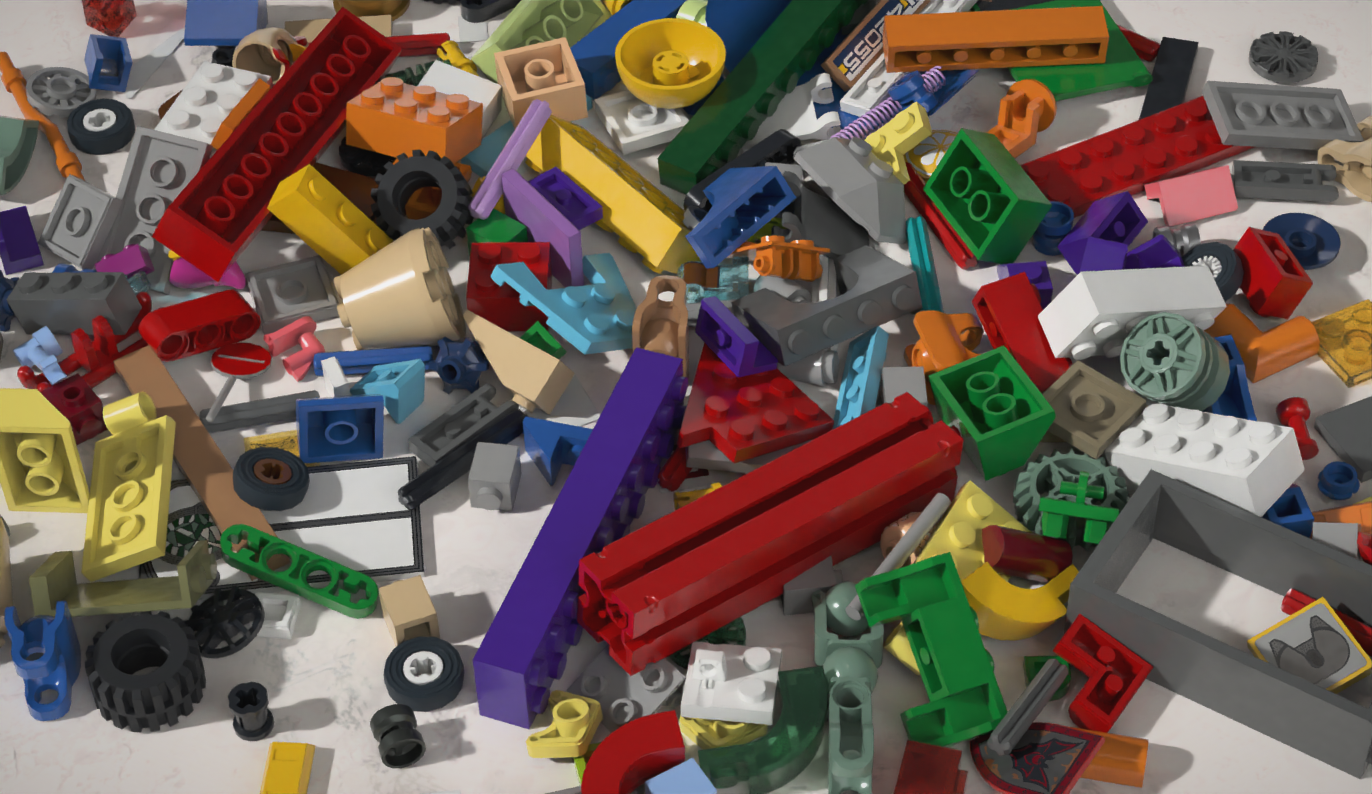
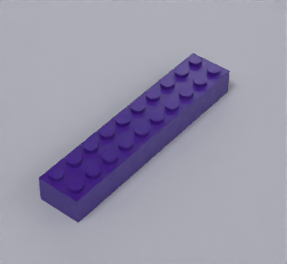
(595, 507)

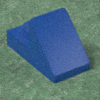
(553, 444)

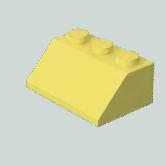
(39, 456)

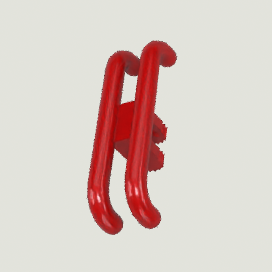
(93, 356)

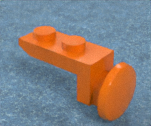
(1022, 113)

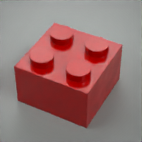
(501, 303)

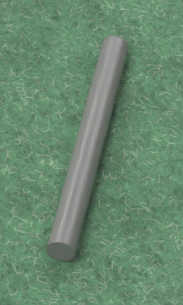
(906, 545)

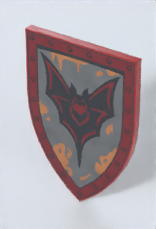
(1042, 762)

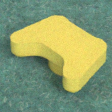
(571, 730)
(719, 733)

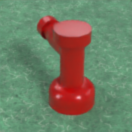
(1294, 414)

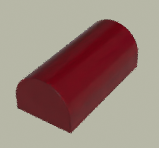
(1025, 553)

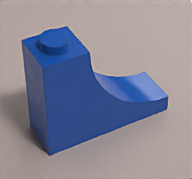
(741, 205)

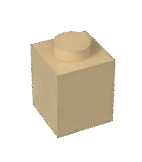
(408, 610)

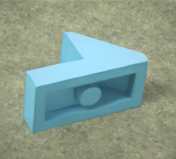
(400, 385)

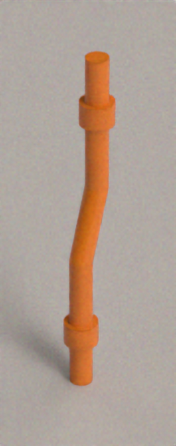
(16, 84)

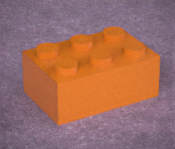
(406, 117)

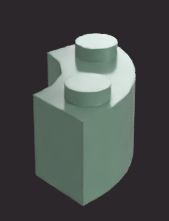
(16, 149)

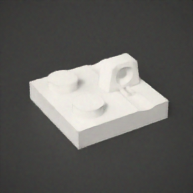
(731, 683)

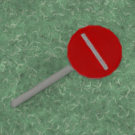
(237, 362)

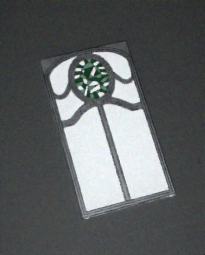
(344, 517)

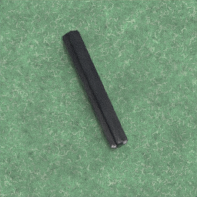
(459, 461)

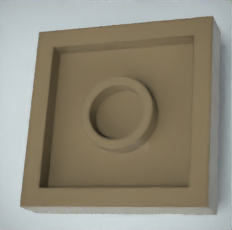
(1091, 409)

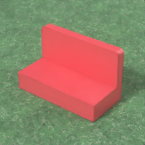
(1194, 195)

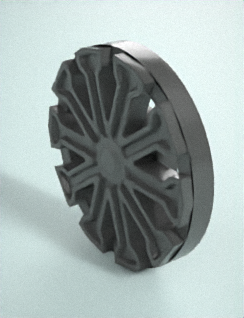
(1283, 58)

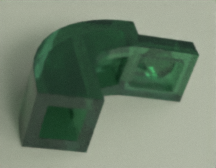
(786, 748)

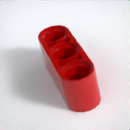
(199, 325)

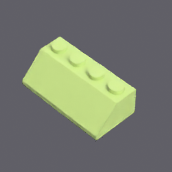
(540, 22)

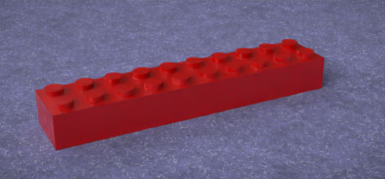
(283, 133)

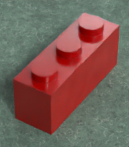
(1010, 319)

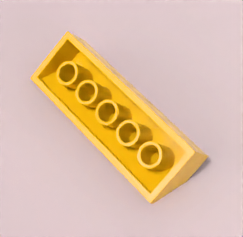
(630, 203)

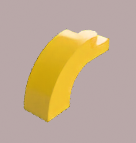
(1012, 611)

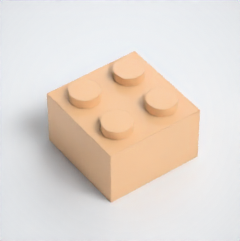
(541, 73)

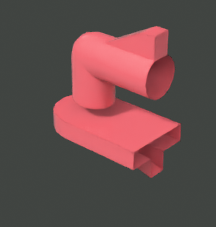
(296, 333)

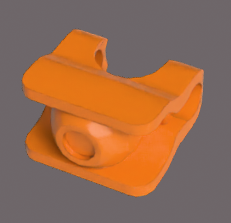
(942, 342)

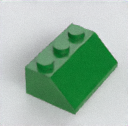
(994, 409)

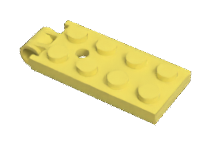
(129, 488)
(960, 535)

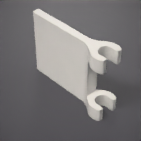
(798, 114)

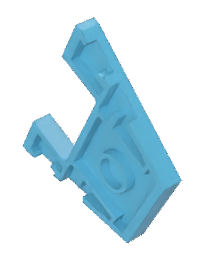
(587, 316)

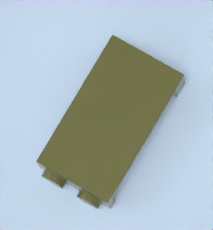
(57, 582)

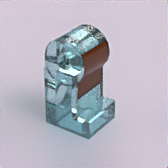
(723, 281)

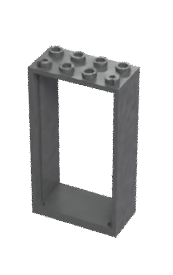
(1207, 668)

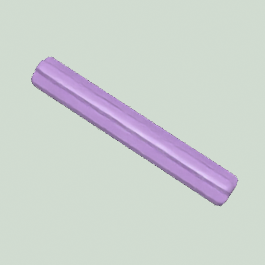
(509, 158)

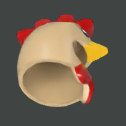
(268, 52)

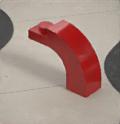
(634, 755)

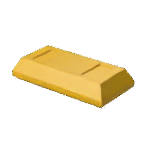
(288, 768)

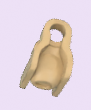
(1357, 160)

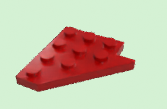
(748, 412)

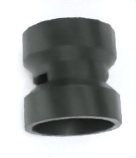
(398, 738)

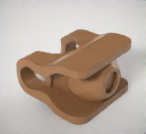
(663, 324)

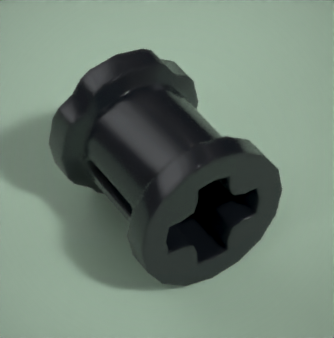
(252, 717)

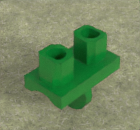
(1057, 511)

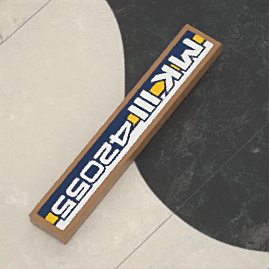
(865, 43)

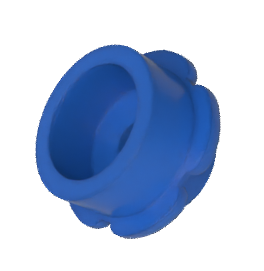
(1338, 481)

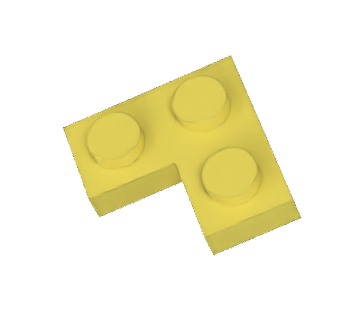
(899, 137)

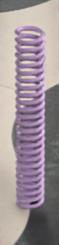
(855, 124)

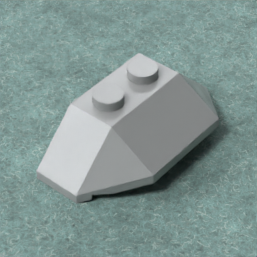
(858, 185)

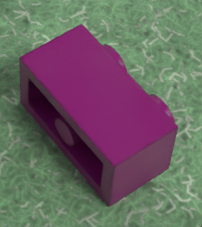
(129, 261)

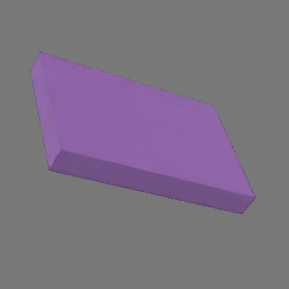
(545, 225)

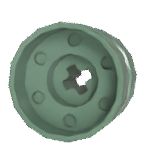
(1174, 362)

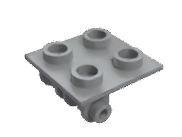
(627, 696)

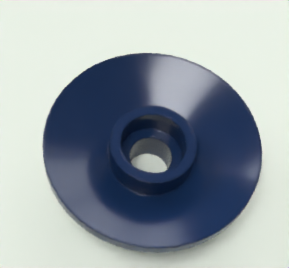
(1308, 237)

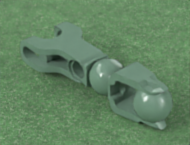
(850, 680)

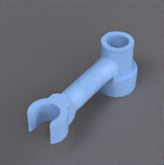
(42, 352)

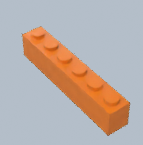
(995, 39)

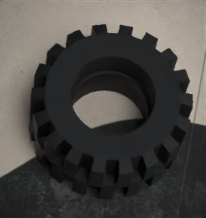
(411, 175)
(151, 697)

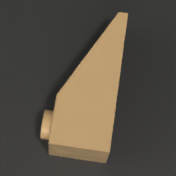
(521, 367)

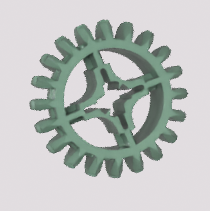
(1046, 476)

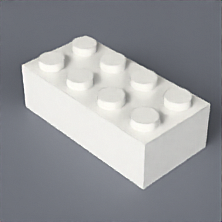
(208, 101)
(1104, 306)
(1215, 453)

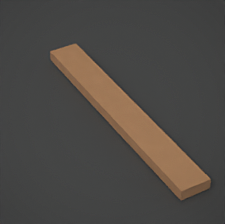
(195, 449)

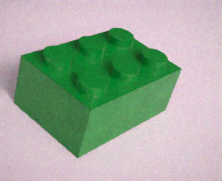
(987, 197)

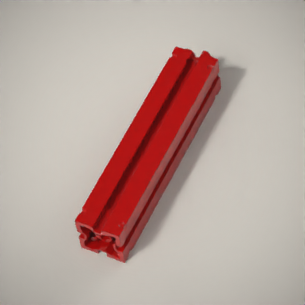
(763, 530)

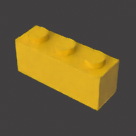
(326, 220)

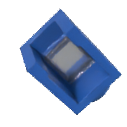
(108, 62)

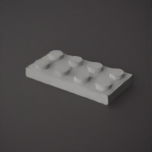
(1279, 115)
(152, 178)

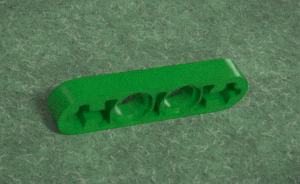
(295, 576)

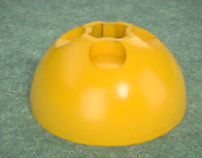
(670, 62)

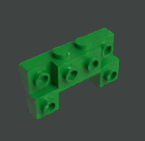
(945, 646)

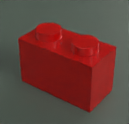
(1272, 274)

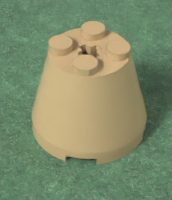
(401, 296)

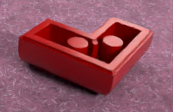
(1112, 672)

